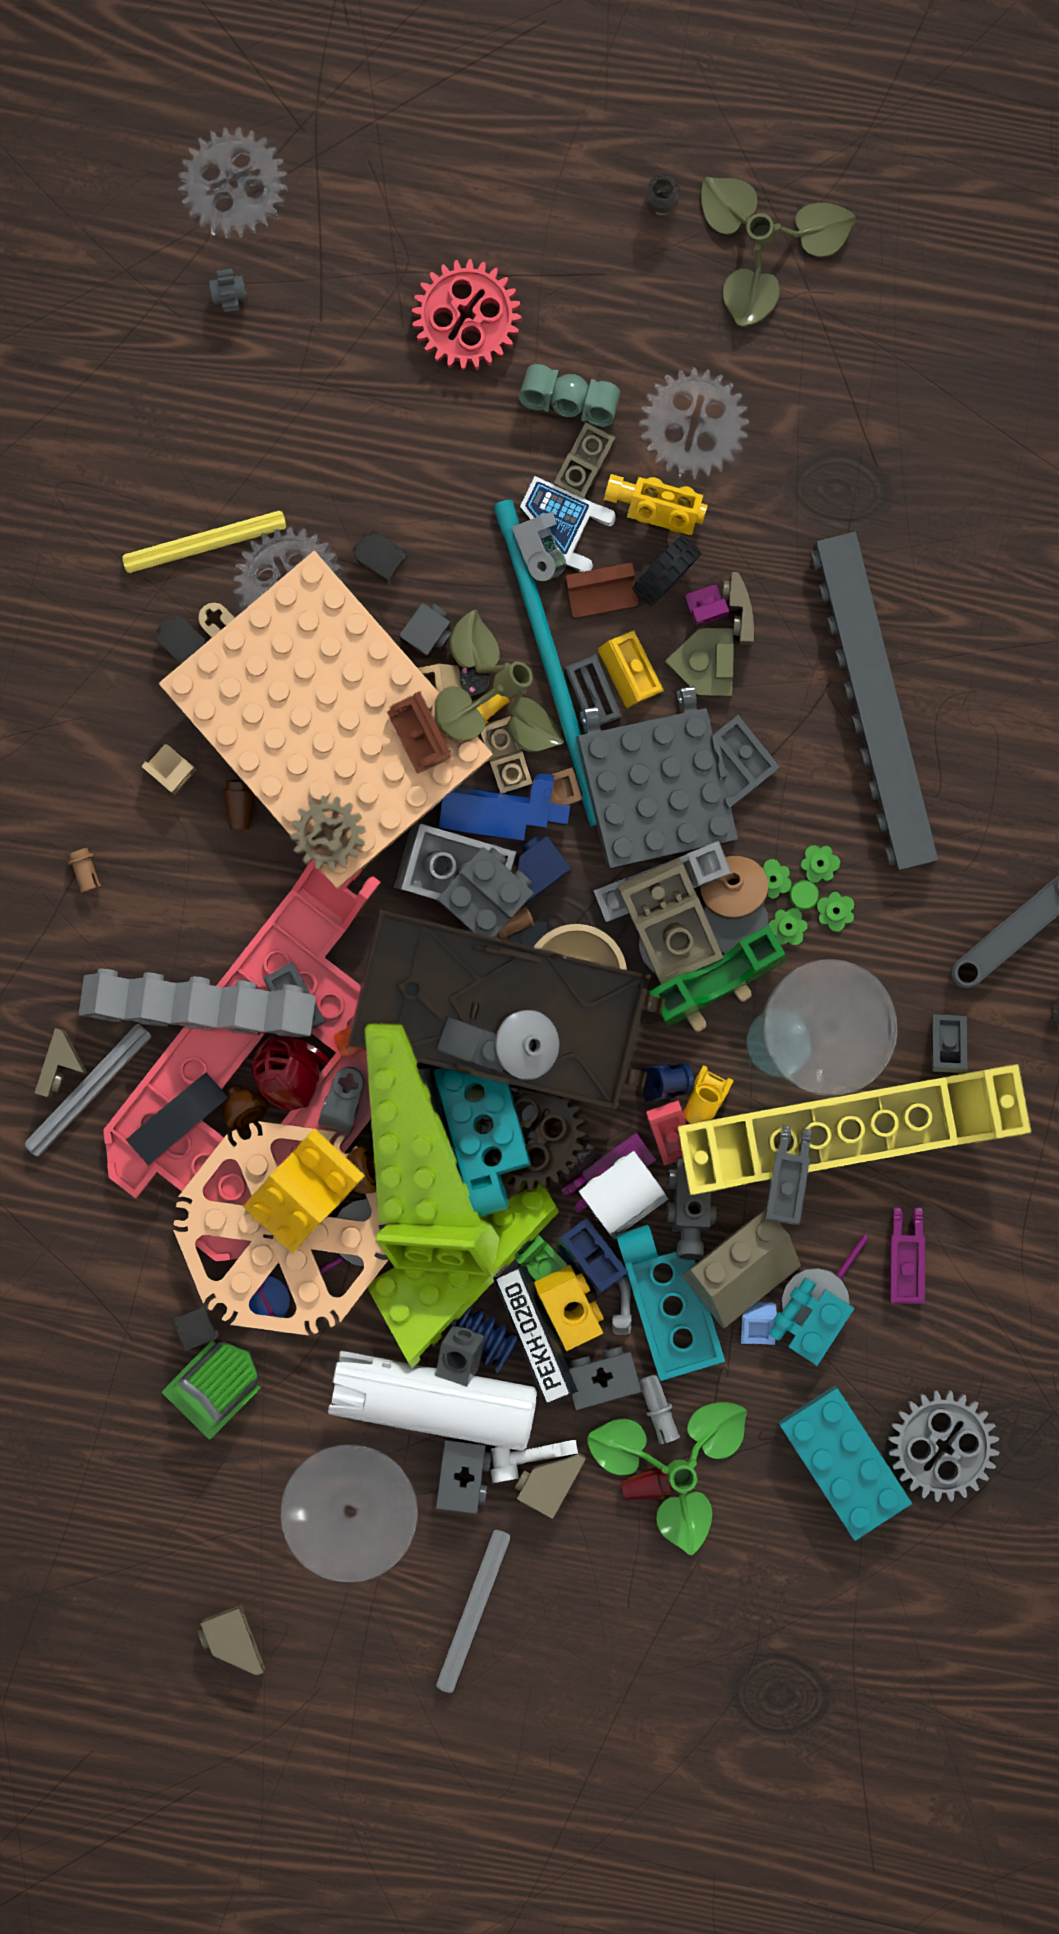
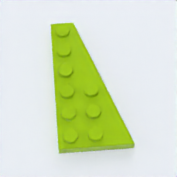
(411, 1150)
(425, 1302)

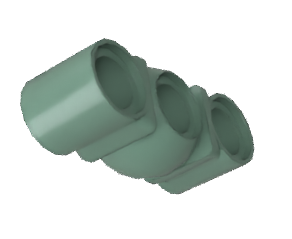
(569, 395)

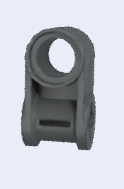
(342, 1106)

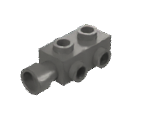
(682, 1220)

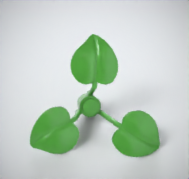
(684, 1518)

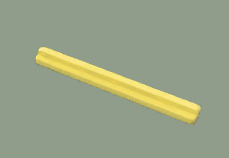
(203, 541)

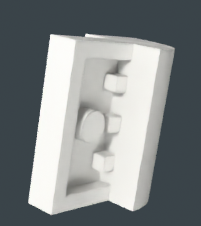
(623, 1194)

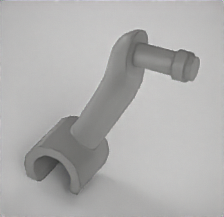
(622, 1323)

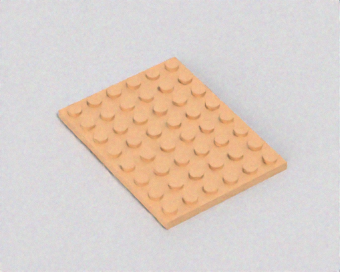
(301, 710)

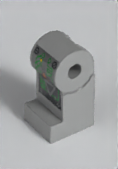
(539, 547)

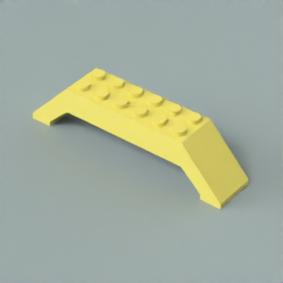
(857, 1127)

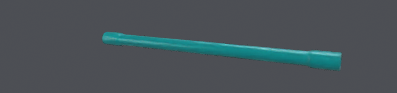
(507, 519)

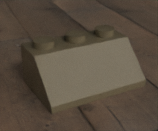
(743, 1268)

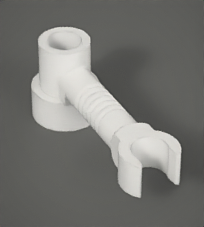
(506, 1462)

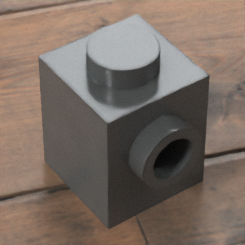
(427, 630)

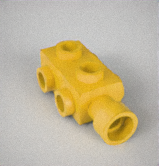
(658, 507)

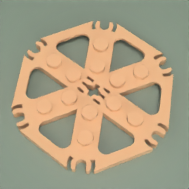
(264, 1253)

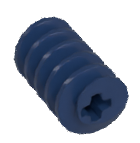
(494, 1344)

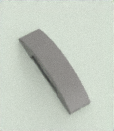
(701, 866)

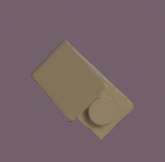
(60, 1053)

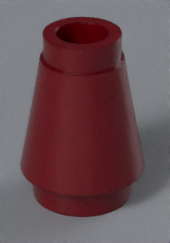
(647, 1485)

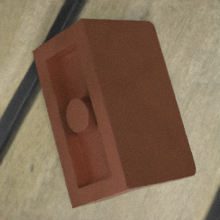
(601, 590)

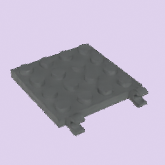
(655, 784)

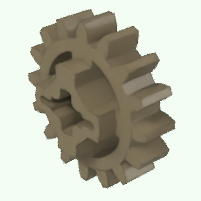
(342, 824)

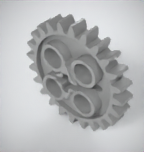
(967, 1464)

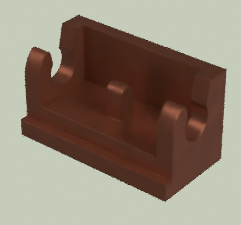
(418, 732)

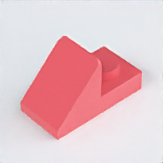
(664, 1126)

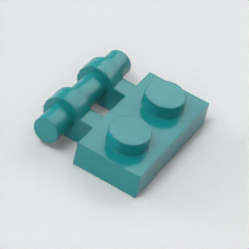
(819, 1327)

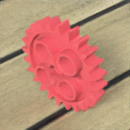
(492, 330)

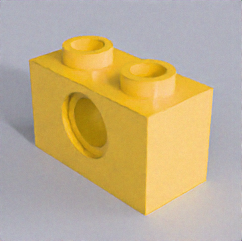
(575, 1325)

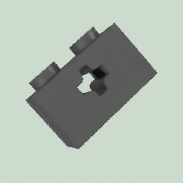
(620, 1384)
(451, 1493)

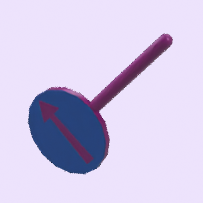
(274, 1296)

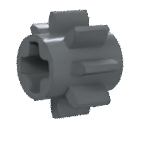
(228, 290)

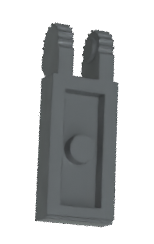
(788, 1179)

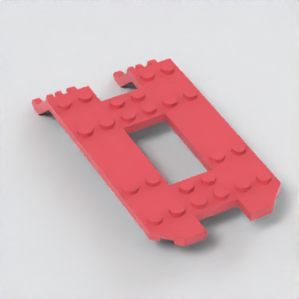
(298, 932)

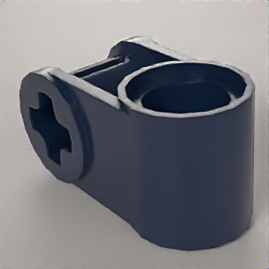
(667, 1081)

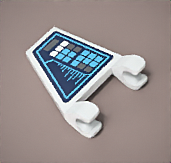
(570, 515)

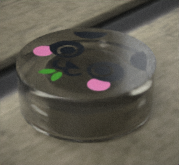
(474, 682)

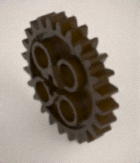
(559, 1150)

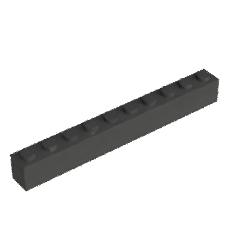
(875, 702)

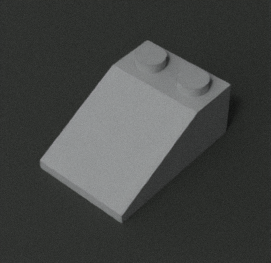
(436, 858)

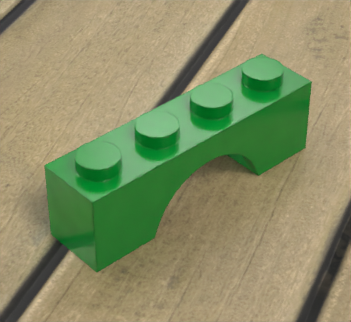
(702, 987)

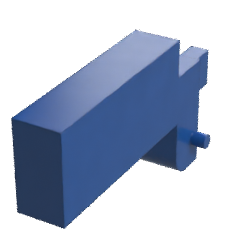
(501, 813)

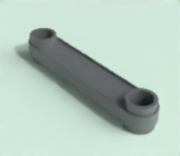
(1010, 934)

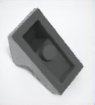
(469, 1043)
(949, 1044)

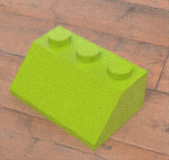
(441, 1247)

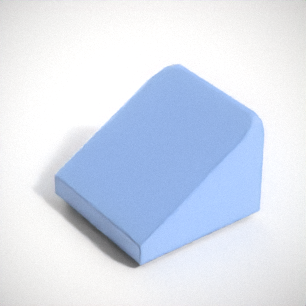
(757, 1323)

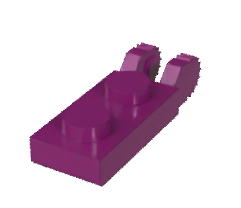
(631, 1144)
(907, 1260)

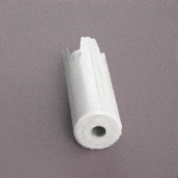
(419, 1401)

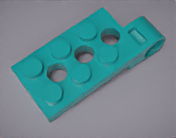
(482, 1181)
(670, 1361)

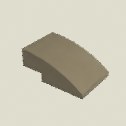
(670, 921)

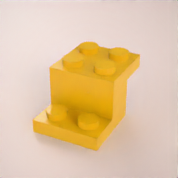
(303, 1191)

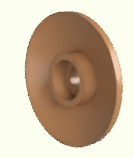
(737, 899)

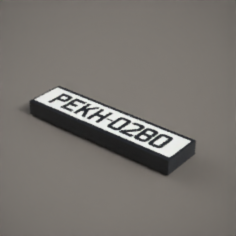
(535, 1335)

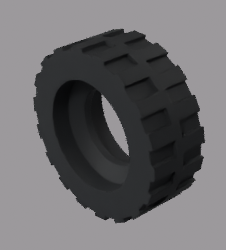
(666, 570)

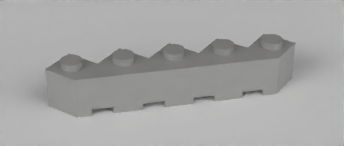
(197, 1004)

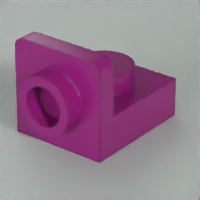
(706, 605)

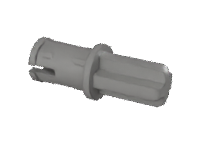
(659, 1409)

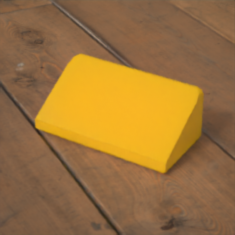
(630, 669)

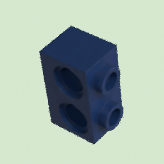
(592, 1257)

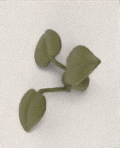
(734, 202)
(457, 715)

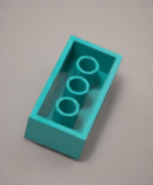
(844, 1462)

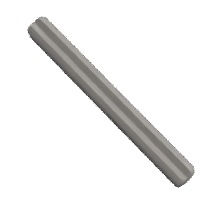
(88, 1090)
(473, 1611)

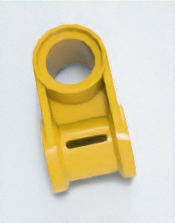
(706, 1096)

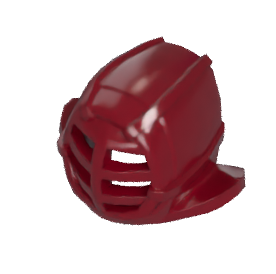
(287, 1081)

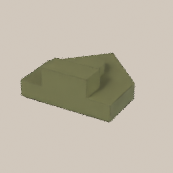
(706, 662)

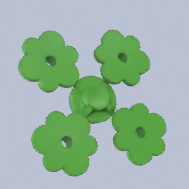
(805, 895)

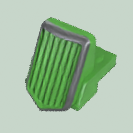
(214, 1386)

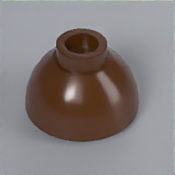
(243, 1108)
(364, 1161)

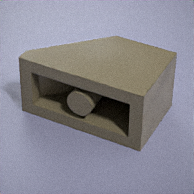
(549, 1483)
(232, 1640)

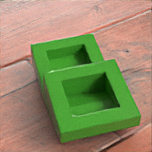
(539, 1258)

